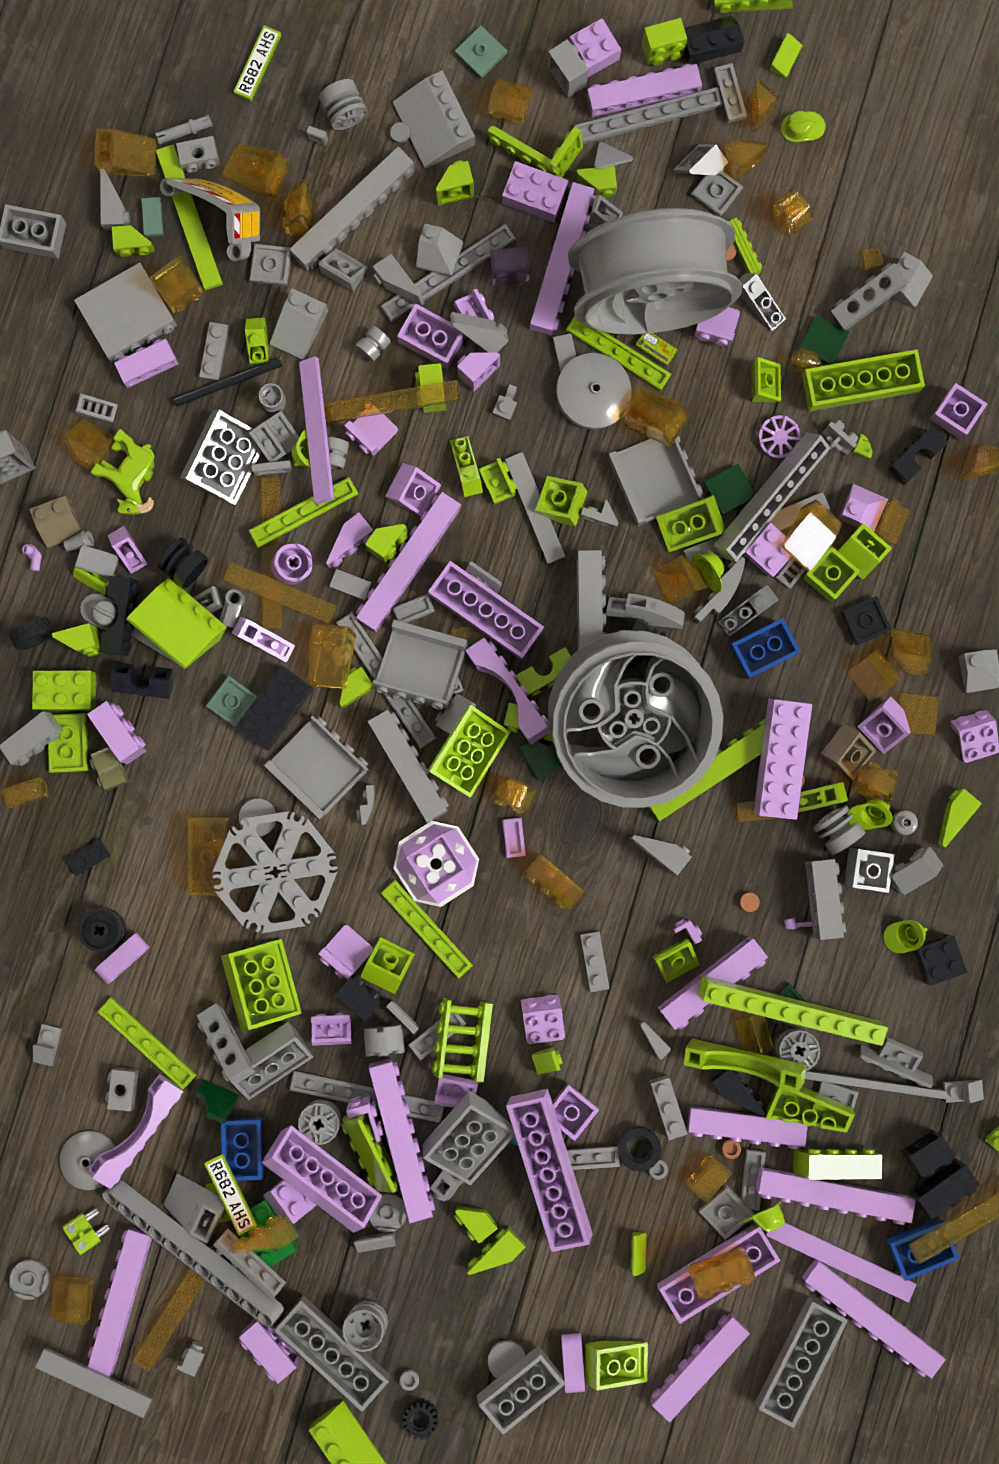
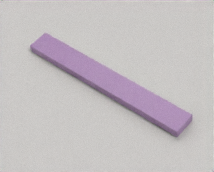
(316, 430)
(843, 1261)

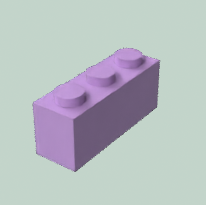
(146, 362)

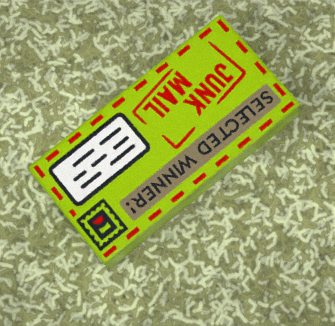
(656, 348)

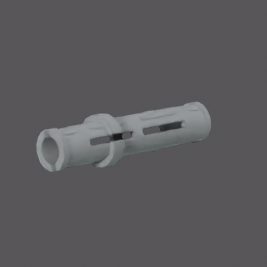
(184, 129)

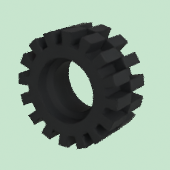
(411, 1427)

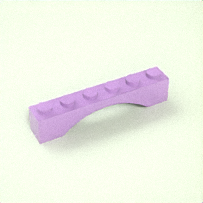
(529, 721)
(112, 1163)

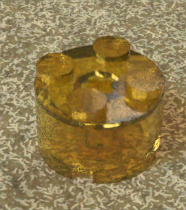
(792, 211)
(876, 782)
(514, 794)

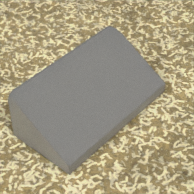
(97, 561)
(375, 1242)

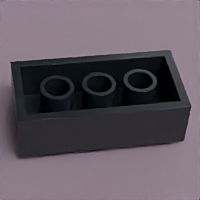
(274, 707)

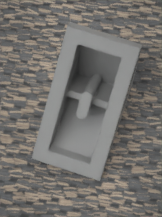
(604, 211)
(210, 599)

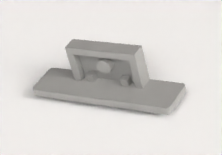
(898, 1059)

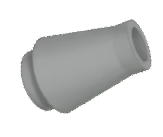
(82, 538)

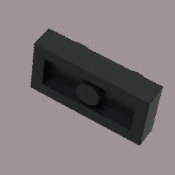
(88, 857)

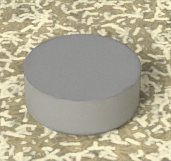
(400, 132)
(659, 1171)
(409, 1379)

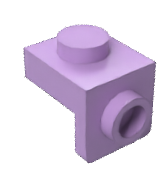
(693, 931)

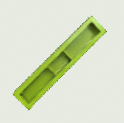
(744, 249)

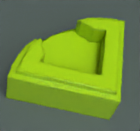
(863, 447)

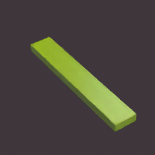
(621, 353)
(301, 514)
(426, 929)
(147, 1043)

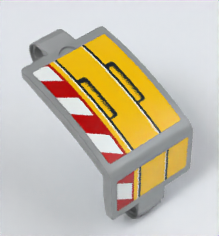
(241, 212)

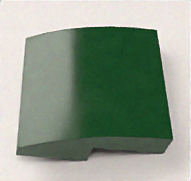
(729, 489)

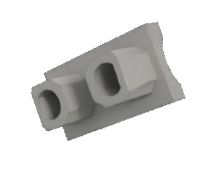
(838, 439)

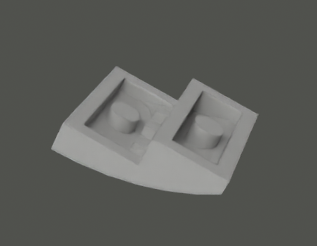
(275, 437)

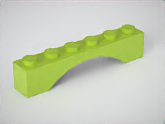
(780, 1072)

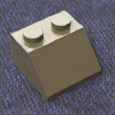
(56, 521)
(848, 751)

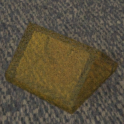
(762, 103)
(874, 675)

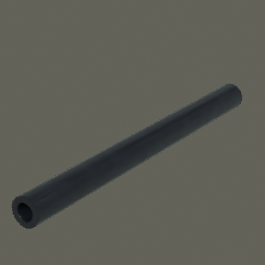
(227, 382)

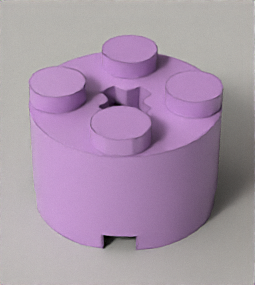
(301, 569)

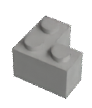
(922, 867)

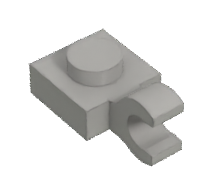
(505, 405)

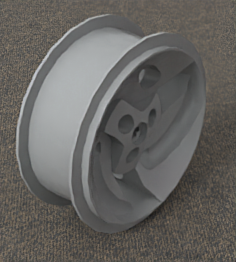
(654, 271)
(615, 770)

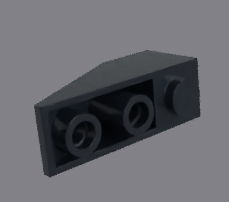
(732, 1089)

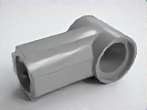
(231, 611)

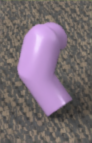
(34, 554)

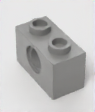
(188, 150)
(129, 1080)

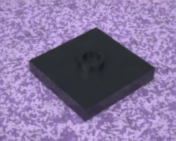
(866, 620)

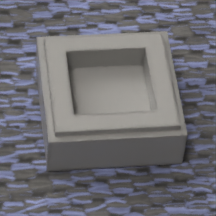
(317, 135)

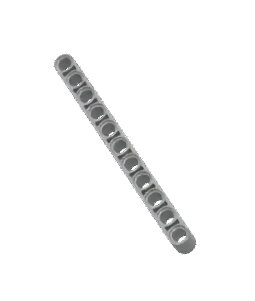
(193, 1253)

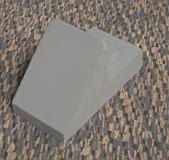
(605, 518)
(47, 1044)
(963, 1091)

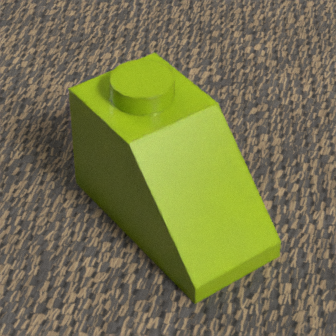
(602, 180)
(357, 686)

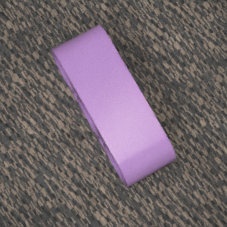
(122, 958)
(573, 1363)

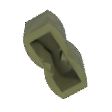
(109, 769)

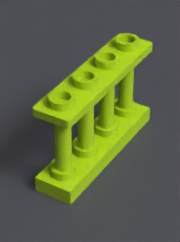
(478, 1051)

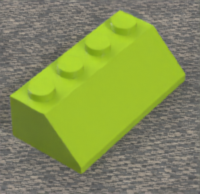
(344, 1438)

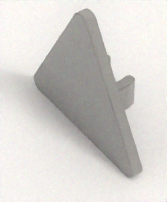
(610, 156)

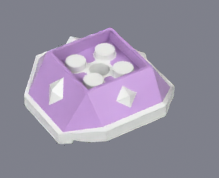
(415, 859)

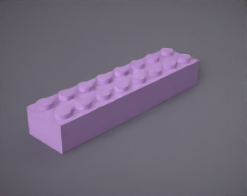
(400, 1139)
(549, 1170)

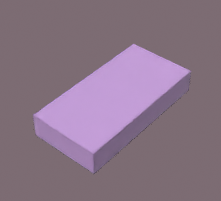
(513, 837)

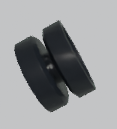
(91, 934)

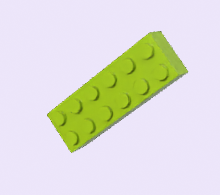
(863, 380)

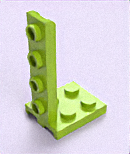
(562, 157)

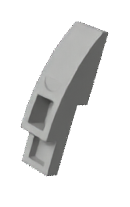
(719, 600)
(647, 608)

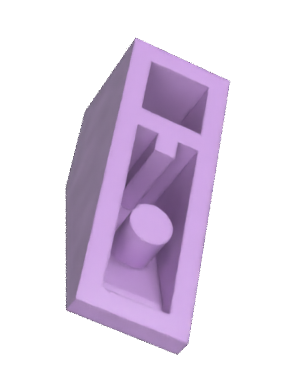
(263, 639)

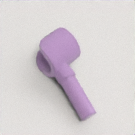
(791, 924)

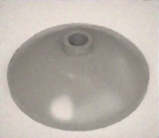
(80, 1147)

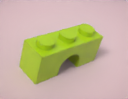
(534, 682)

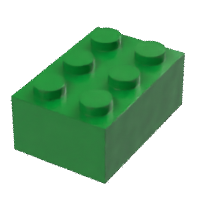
(261, 1212)

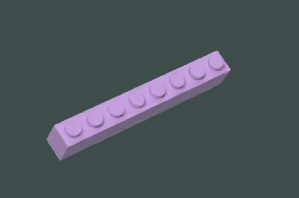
(558, 269)
(408, 562)
(835, 1195)
(119, 1301)
(873, 1318)

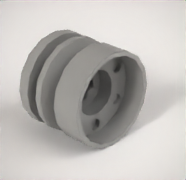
(343, 104)
(839, 830)
(789, 1039)
(330, 1117)
(364, 1337)

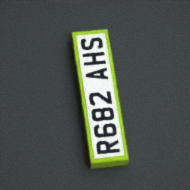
(257, 63)
(230, 1194)

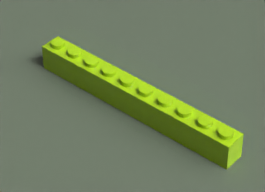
(791, 1010)

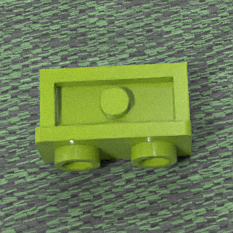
(497, 481)

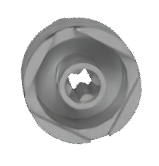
(383, 1040)

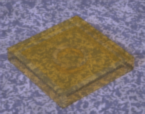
(920, 712)

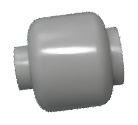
(898, 822)

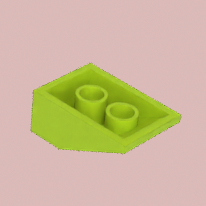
(691, 523)
(615, 1363)

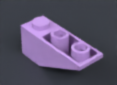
(350, 537)

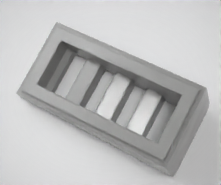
(86, 413)
(780, 577)
(658, 1045)

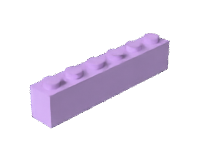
(643, 90)
(745, 1126)
(699, 1366)

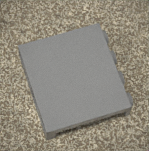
(125, 313)
(654, 479)
(421, 665)
(317, 767)

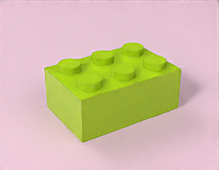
(64, 691)

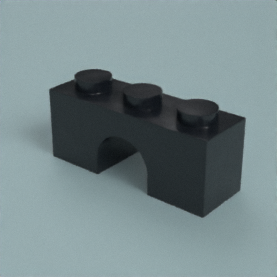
(905, 466)
(127, 681)

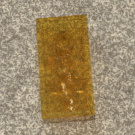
(204, 845)

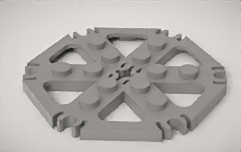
(263, 857)

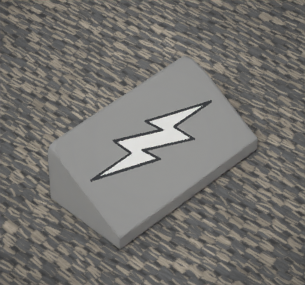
(484, 577)

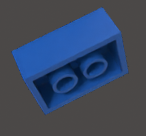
(764, 649)
(244, 1147)
(904, 1258)

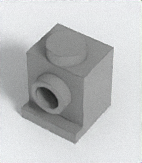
(439, 1186)
(192, 1358)

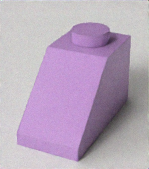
(127, 549)

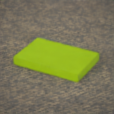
(70, 750)

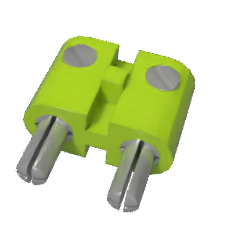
(81, 1232)

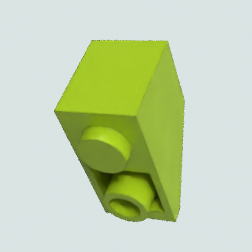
(129, 241)
(257, 340)
(547, 1060)
(477, 1221)

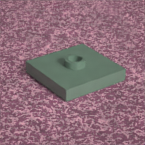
(481, 52)
(231, 701)

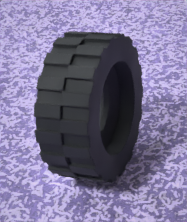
(32, 633)
(654, 1149)

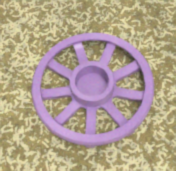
(779, 436)

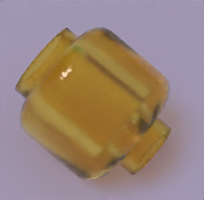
(805, 359)

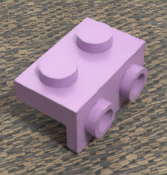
(474, 306)
(331, 1029)
(453, 1089)

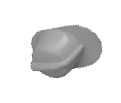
(99, 611)

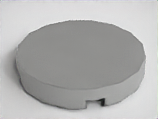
(258, 807)
(389, 1213)
(29, 1279)
(504, 1356)

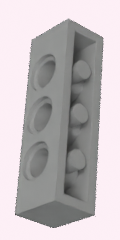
(897, 282)
(242, 1066)

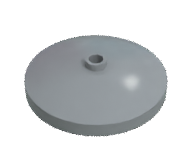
(589, 407)

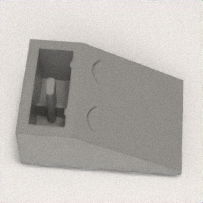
(195, 1208)

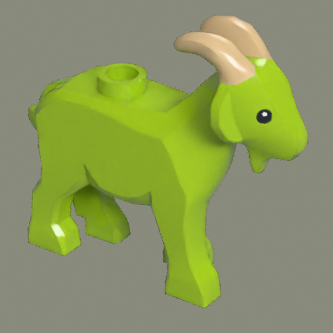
(131, 474)

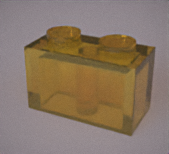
(25, 792)
(708, 1178)

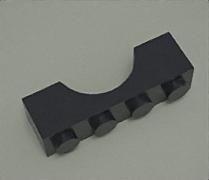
(118, 638)

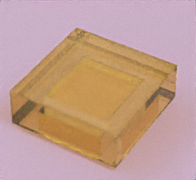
(872, 258)

